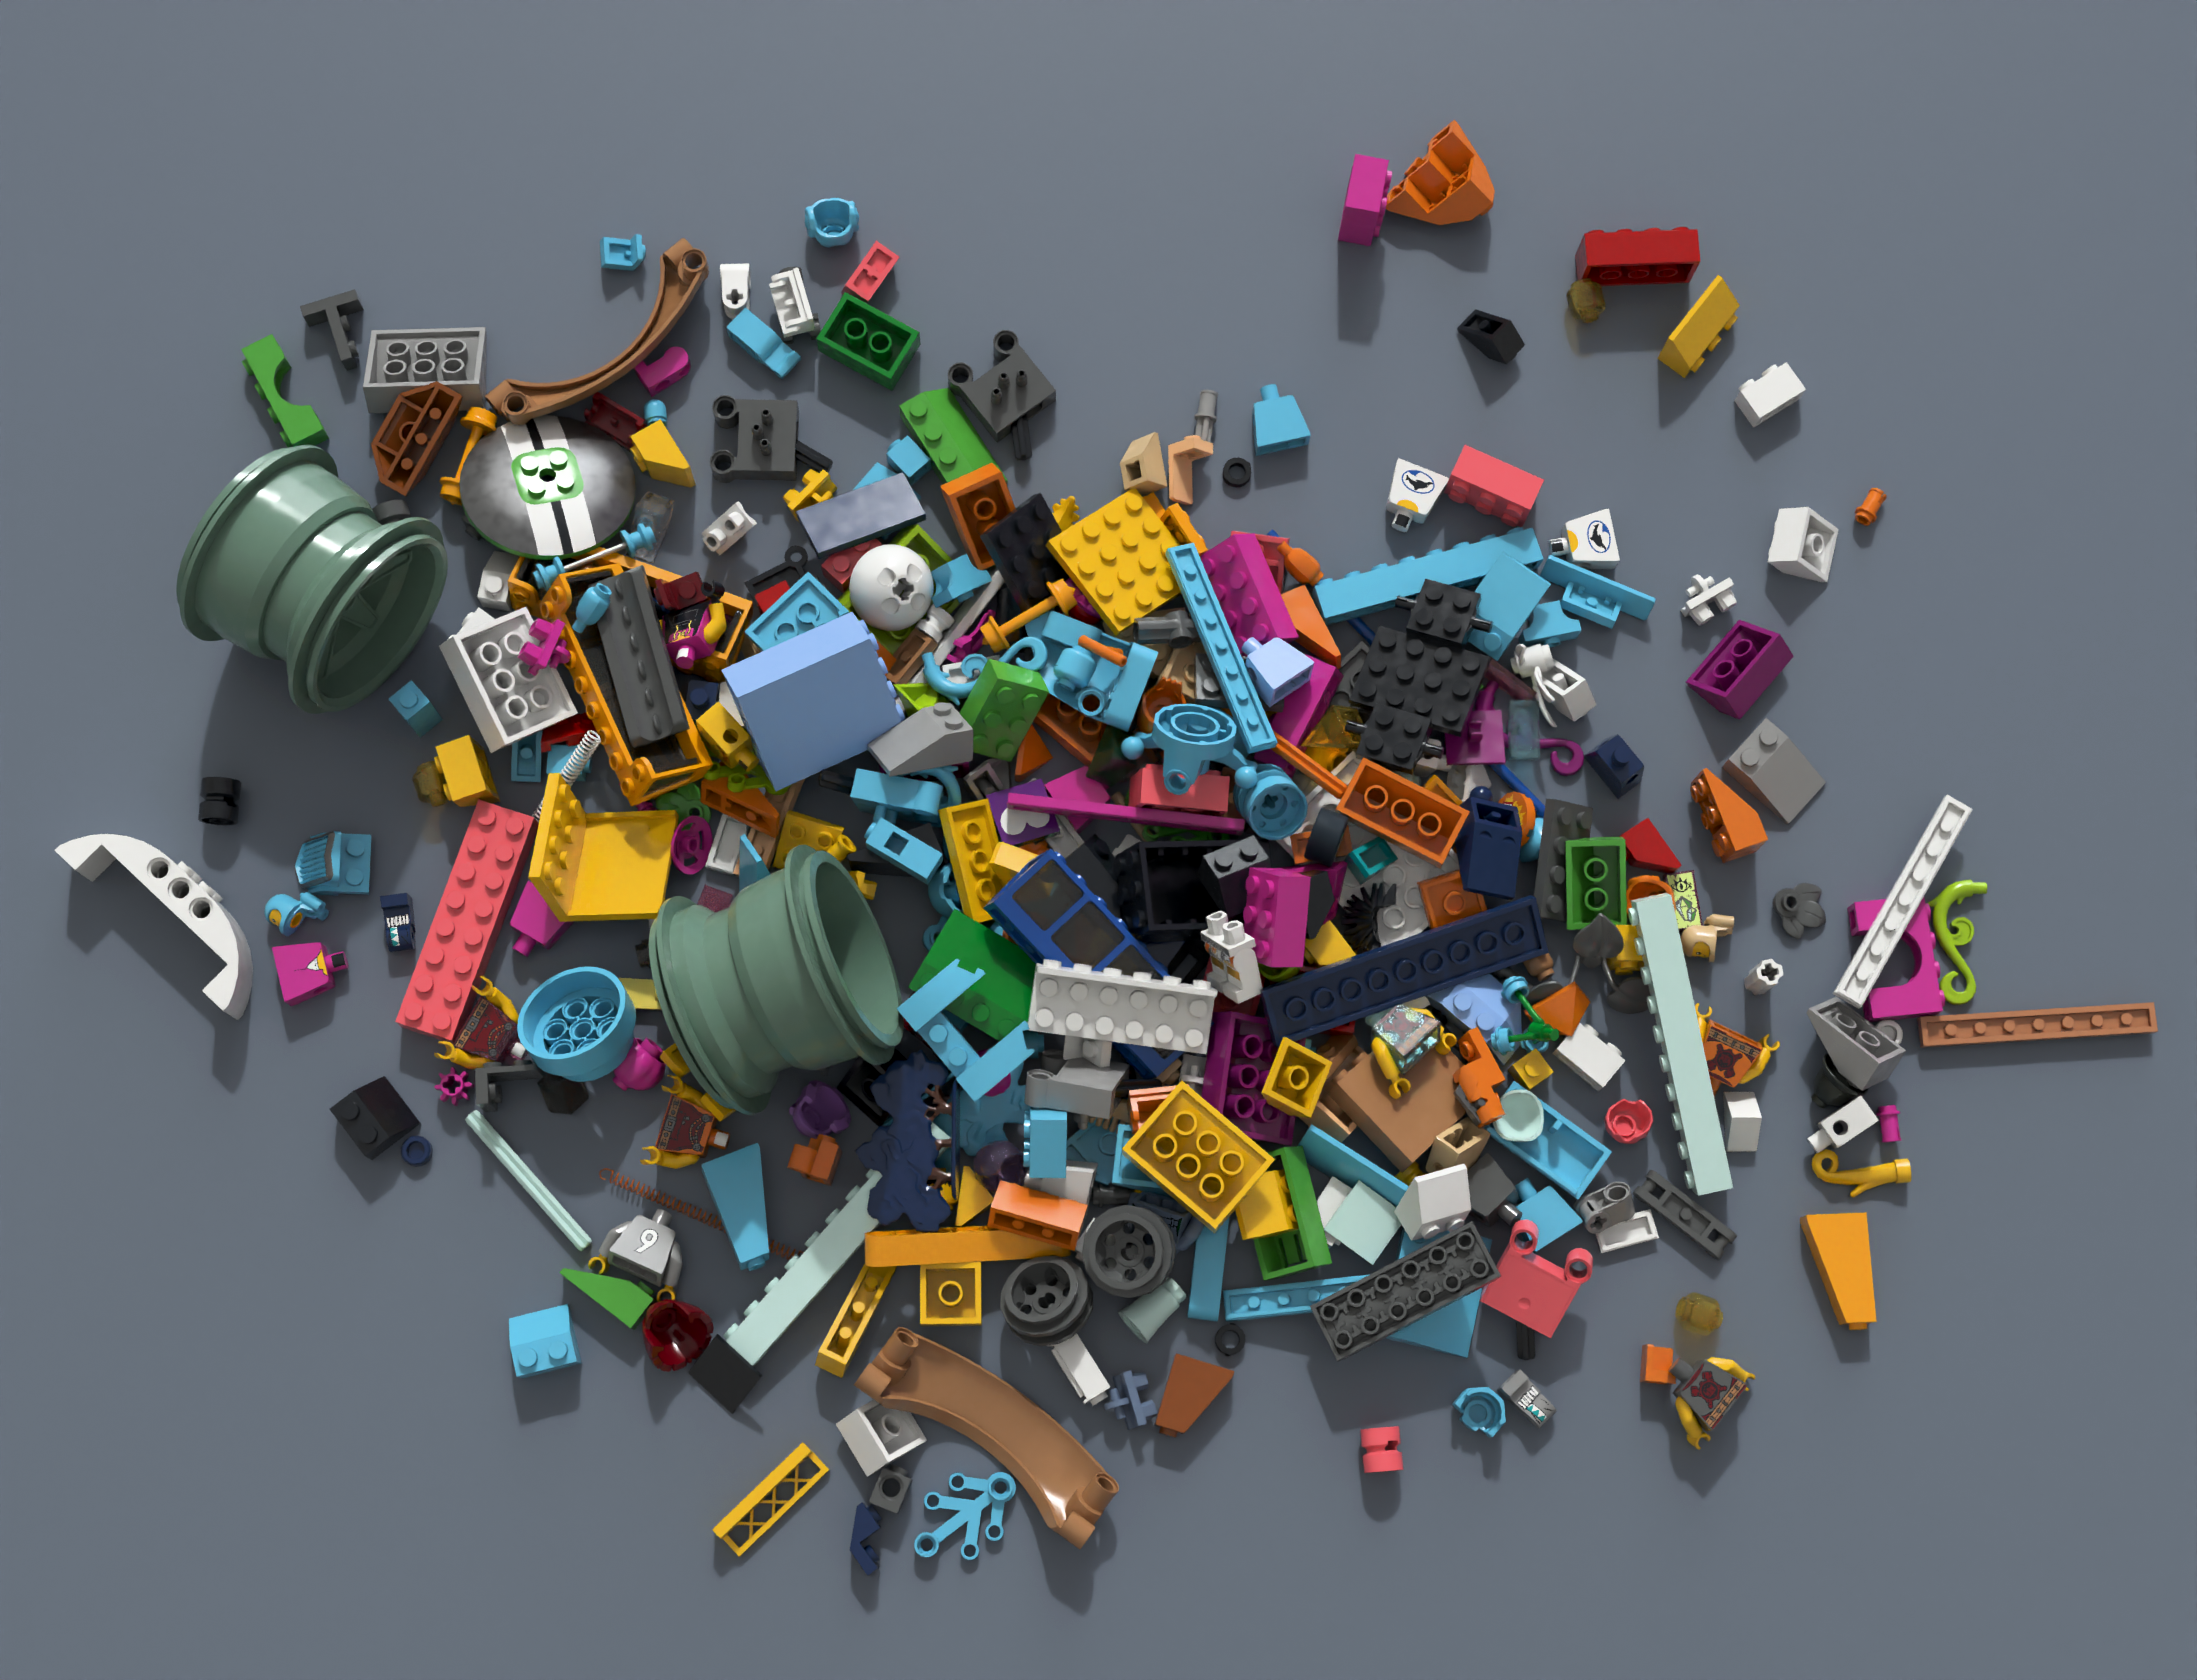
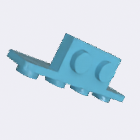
(1595, 595)

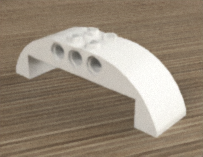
(181, 892)

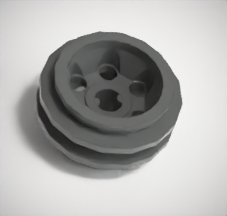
(1096, 1251)
(1042, 1287)

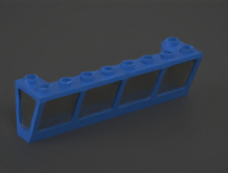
(1061, 920)

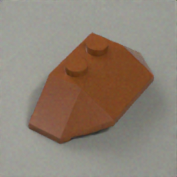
(414, 435)

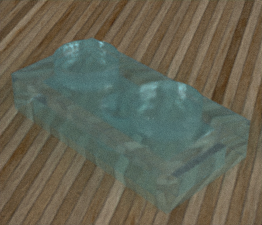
(1523, 730)

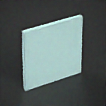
(1364, 1222)

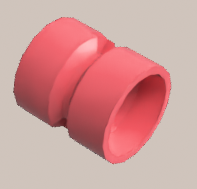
(1381, 1449)

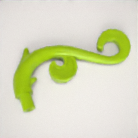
(1948, 941)

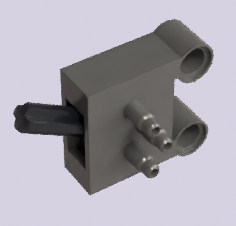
(1006, 393)
(765, 441)

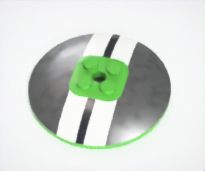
(553, 518)

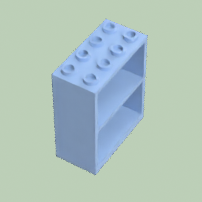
(814, 699)

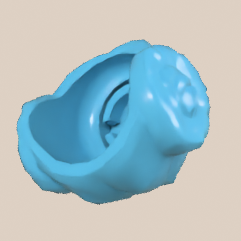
(832, 221)

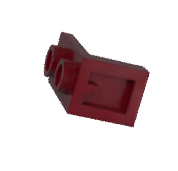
(680, 592)

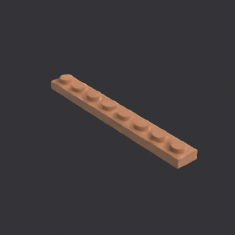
(2037, 1025)

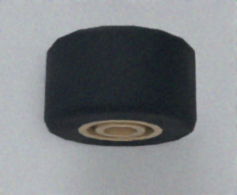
(1326, 837)

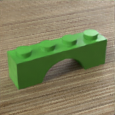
(270, 365)

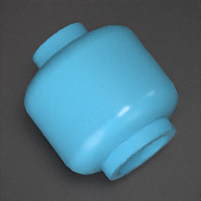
(1075, 668)

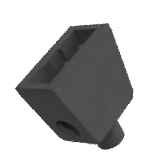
(1492, 1193)

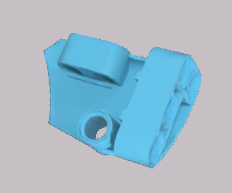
(1114, 686)

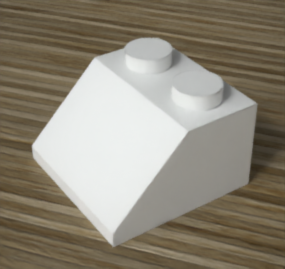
(1803, 544)
(1435, 1203)
(879, 1435)

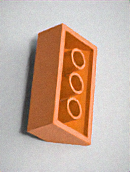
(1402, 812)

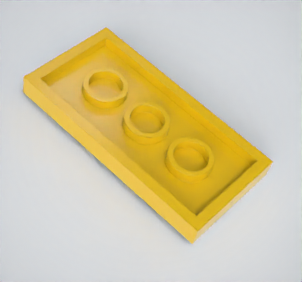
(970, 845)

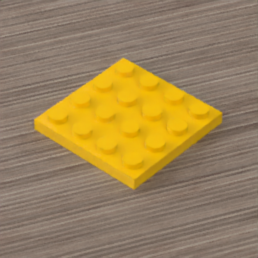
(1119, 560)

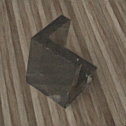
(562, 1094)

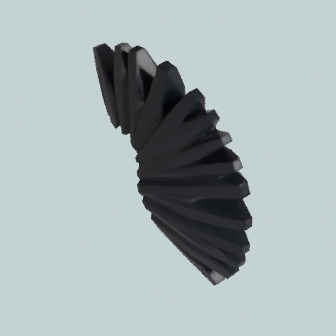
(1365, 918)

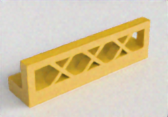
(758, 1495)

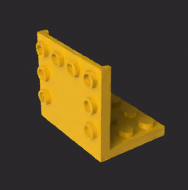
(600, 861)

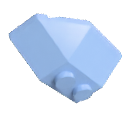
(1481, 1006)

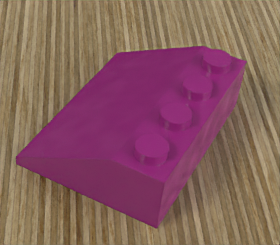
(1235, 1075)

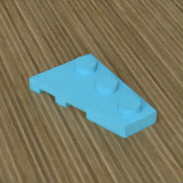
(794, 613)

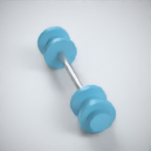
(641, 538)

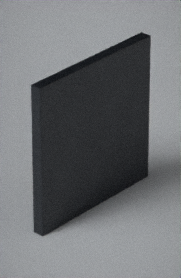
(725, 1373)

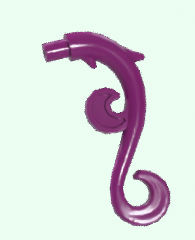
(1485, 702)

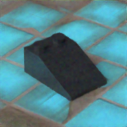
(871, 863)

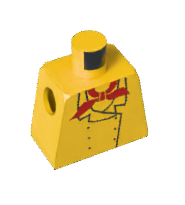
(726, 738)

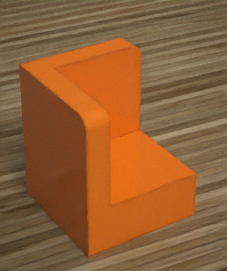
(1655, 1365)

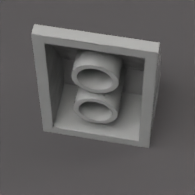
(925, 741)
(1774, 771)
(1854, 1044)

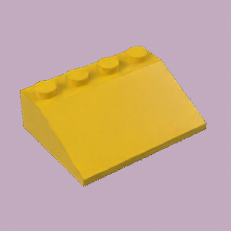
(1197, 1156)

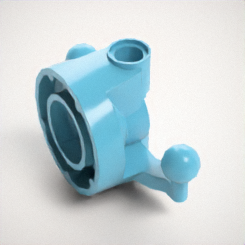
(1190, 739)

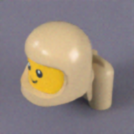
(1701, 940)

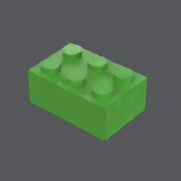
(1003, 708)

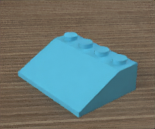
(1448, 1328)

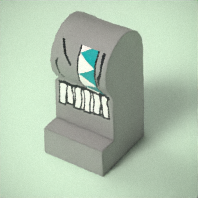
(1527, 1398)

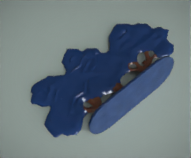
(907, 1149)

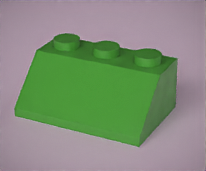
(1595, 880)

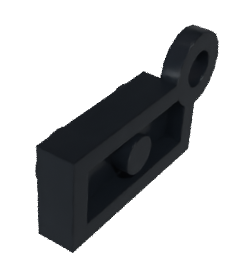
(788, 571)

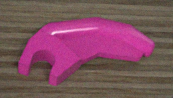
(972, 643)

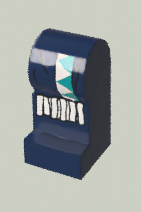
(399, 921)

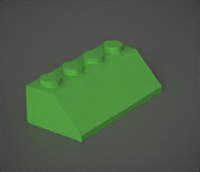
(945, 434)

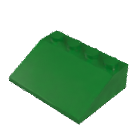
(999, 997)

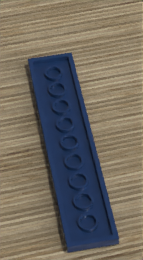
(1404, 970)

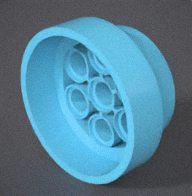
(578, 1024)

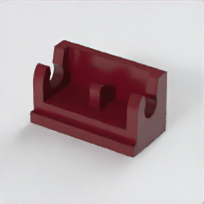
(614, 420)

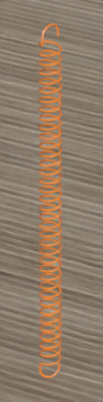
(698, 1215)

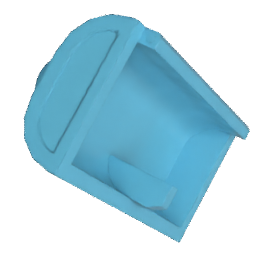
(1560, 1152)

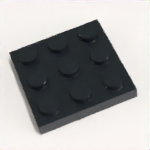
(1021, 553)

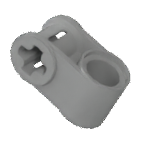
(1607, 1207)

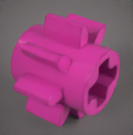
(448, 1080)

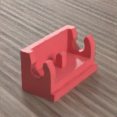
(870, 272)

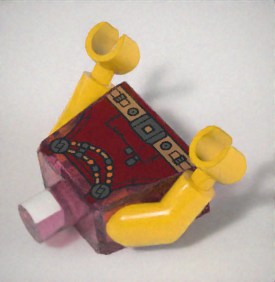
(487, 1033)

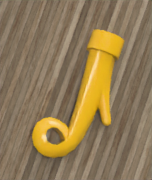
(1867, 1177)

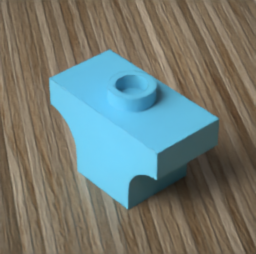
(957, 580)
(1549, 626)

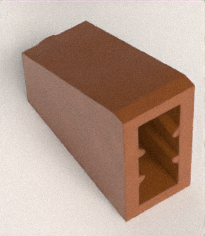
(1188, 1393)

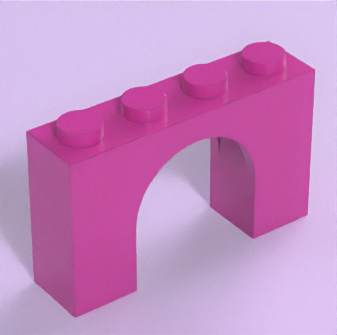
(1921, 993)

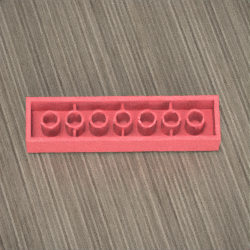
(467, 921)

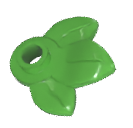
(684, 802)

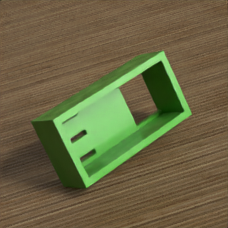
(1310, 1231)

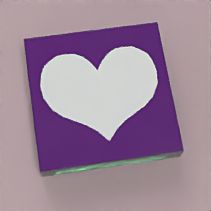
(1019, 826)

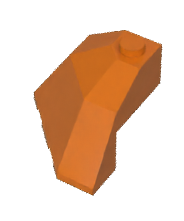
(1446, 183)

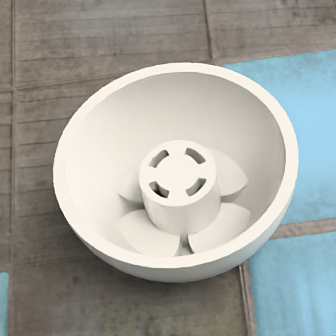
(876, 587)

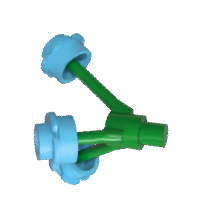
(1535, 1036)

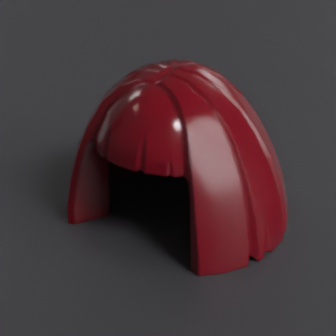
(675, 1333)

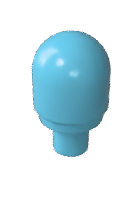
(654, 411)

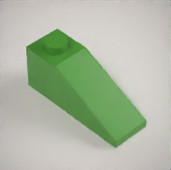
(617, 1295)

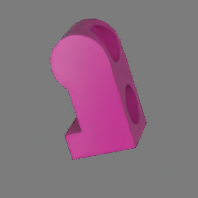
(664, 371)

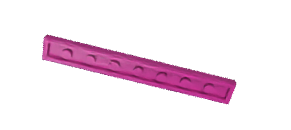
(1125, 814)

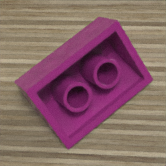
(1740, 668)

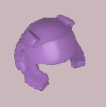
(820, 1110)

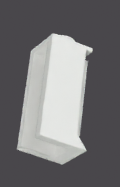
(1081, 1370)

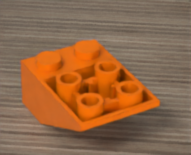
(1730, 819)

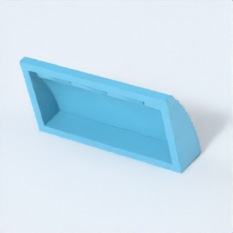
(1348, 1166)

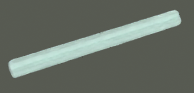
(528, 1180)

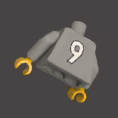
(645, 1250)

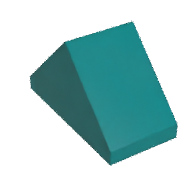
(1370, 859)

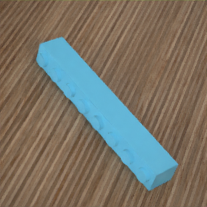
(1459, 567)

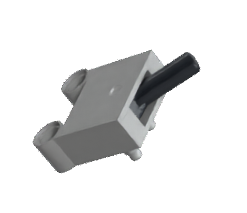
(1080, 1086)

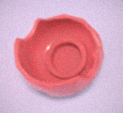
(1628, 1121)

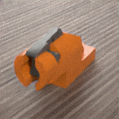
(1478, 1080)

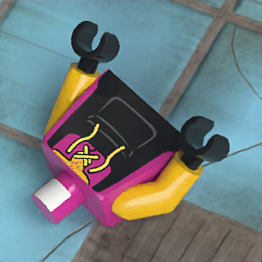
(695, 629)

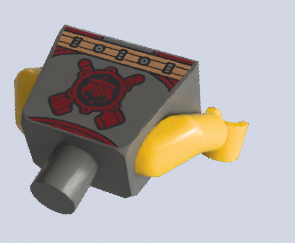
(1706, 1393)

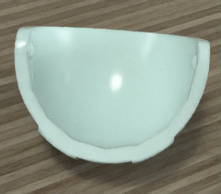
(1522, 1116)

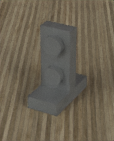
(335, 310)

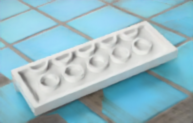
(1121, 1007)

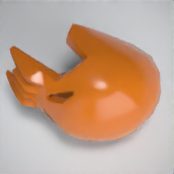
(1159, 696)

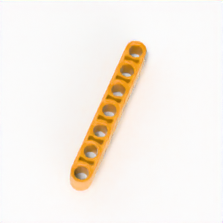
(952, 1246)

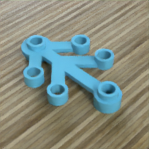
(969, 1511)

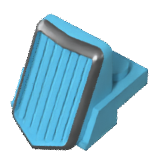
(335, 864)

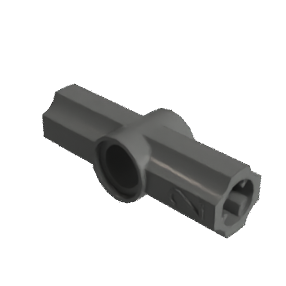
(1174, 628)

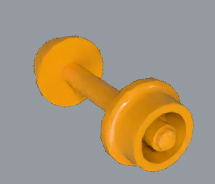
(480, 423)
(1060, 596)

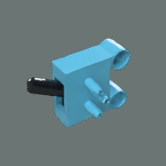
(888, 796)

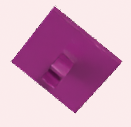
(1480, 742)

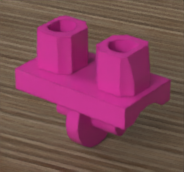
(539, 655)

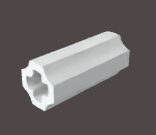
(1763, 976)

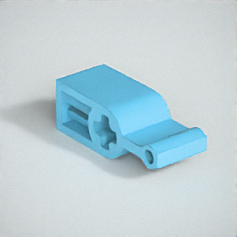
(762, 343)

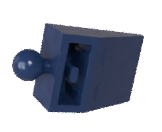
(1489, 846)

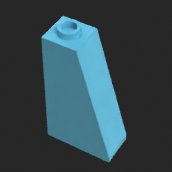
(739, 1198)

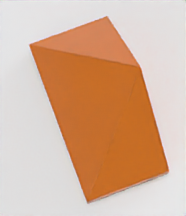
(1031, 755)
(1563, 1009)

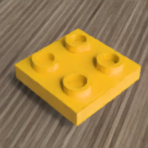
(805, 830)

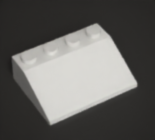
(496, 683)

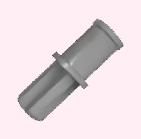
(1205, 415)

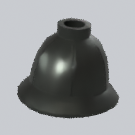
(1832, 1087)

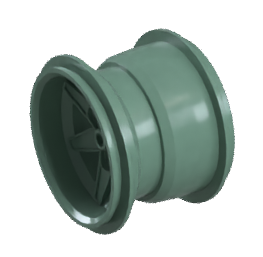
(311, 578)
(776, 980)

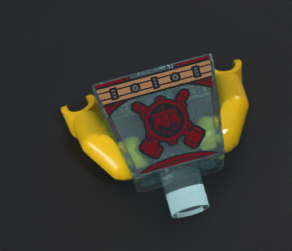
(1403, 1040)

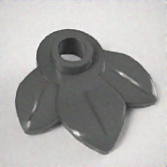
(1803, 909)

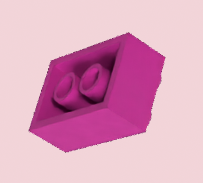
(1365, 200)
(1277, 915)

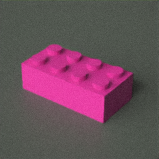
(1247, 591)

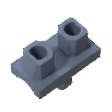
(1127, 1402)

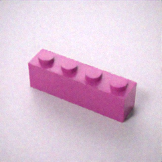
(1302, 712)

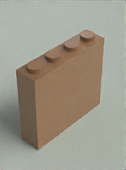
(1403, 1125)

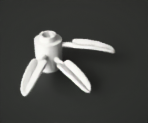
(1532, 662)

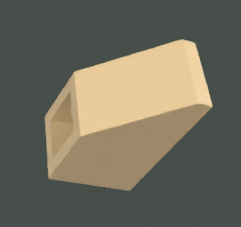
(1143, 465)

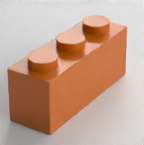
(1037, 1215)

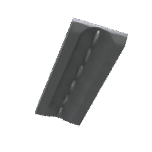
(640, 660)
(1405, 1291)

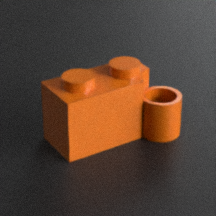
(818, 1160)

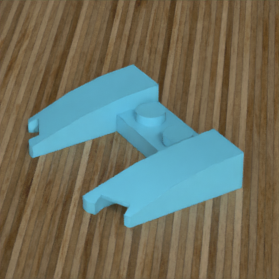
(926, 1017)

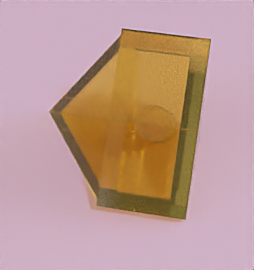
(1330, 731)

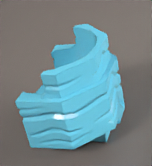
(1481, 1410)

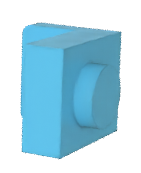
(622, 253)

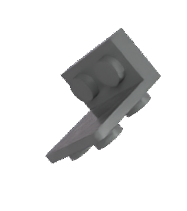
(486, 1078)

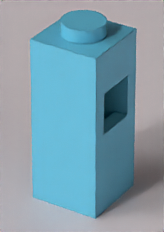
(415, 708)
(903, 850)

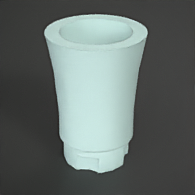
(1152, 1310)

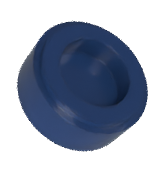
(416, 1151)

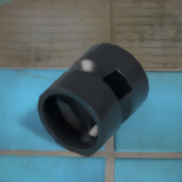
(219, 801)

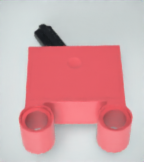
(1534, 1288)

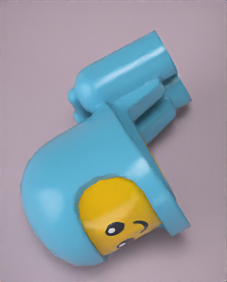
(289, 913)

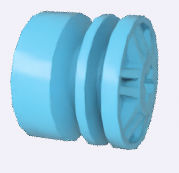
(1274, 805)

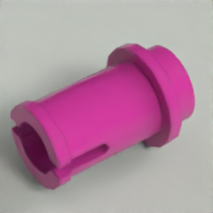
(1889, 1123)

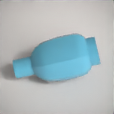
(592, 606)

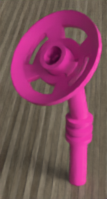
(687, 842)

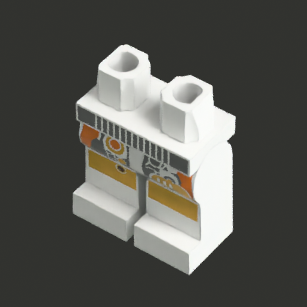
(1232, 958)

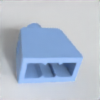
(1276, 668)

